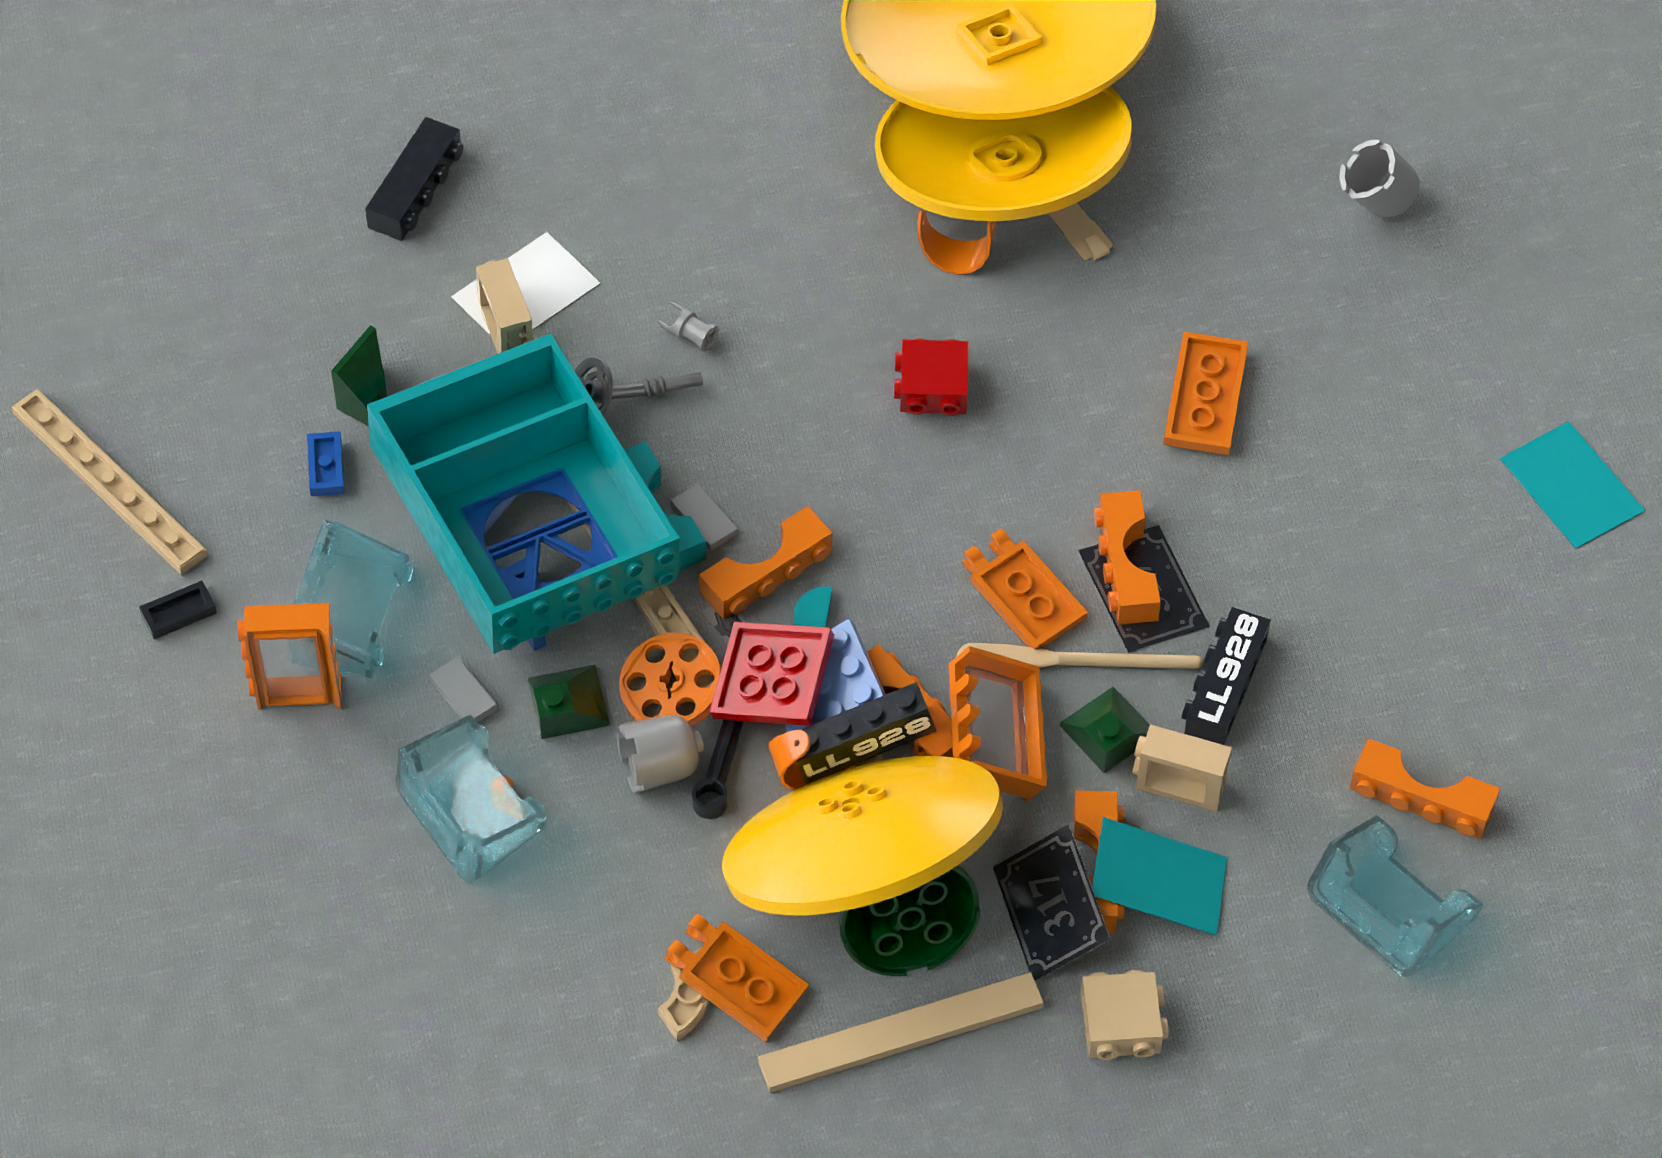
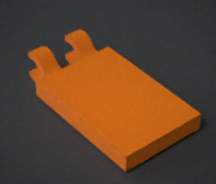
(1024, 591)
(737, 976)

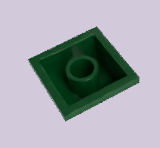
(359, 377)
(568, 701)
(1106, 729)

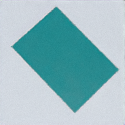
(1572, 484)
(1159, 876)

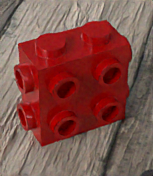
(932, 376)

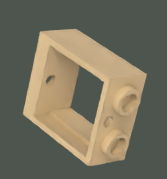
(503, 305)
(1182, 767)

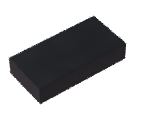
(178, 609)

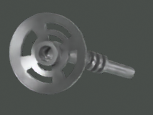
(604, 392)

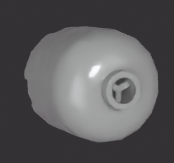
(1380, 179)
(659, 751)

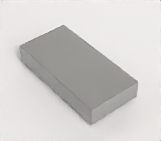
(707, 516)
(462, 691)

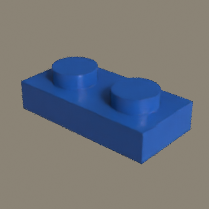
(325, 463)

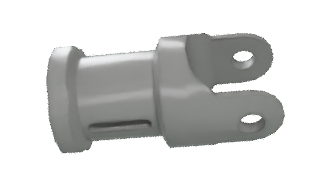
(692, 328)

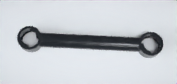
(718, 771)

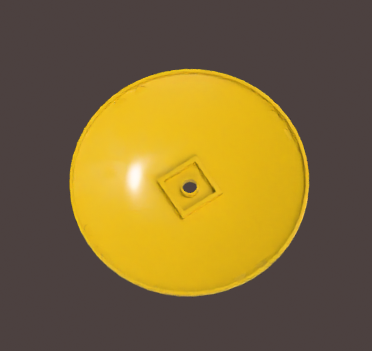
(953, 65)

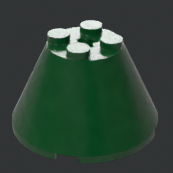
(914, 927)

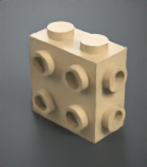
(1123, 1014)

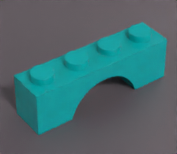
(692, 543)

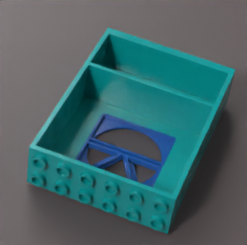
(510, 431)

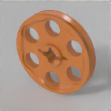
(659, 673)

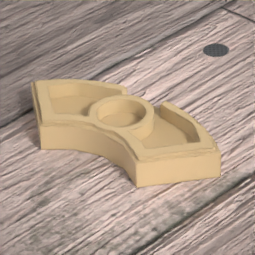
(683, 1008)

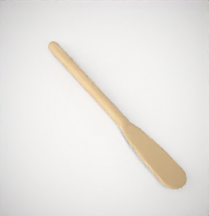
(1046, 658)

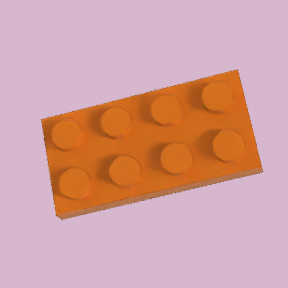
(1205, 393)

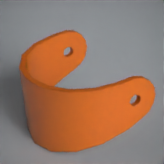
(951, 254)
(785, 756)

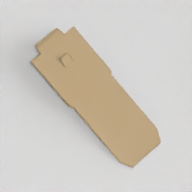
(1082, 232)

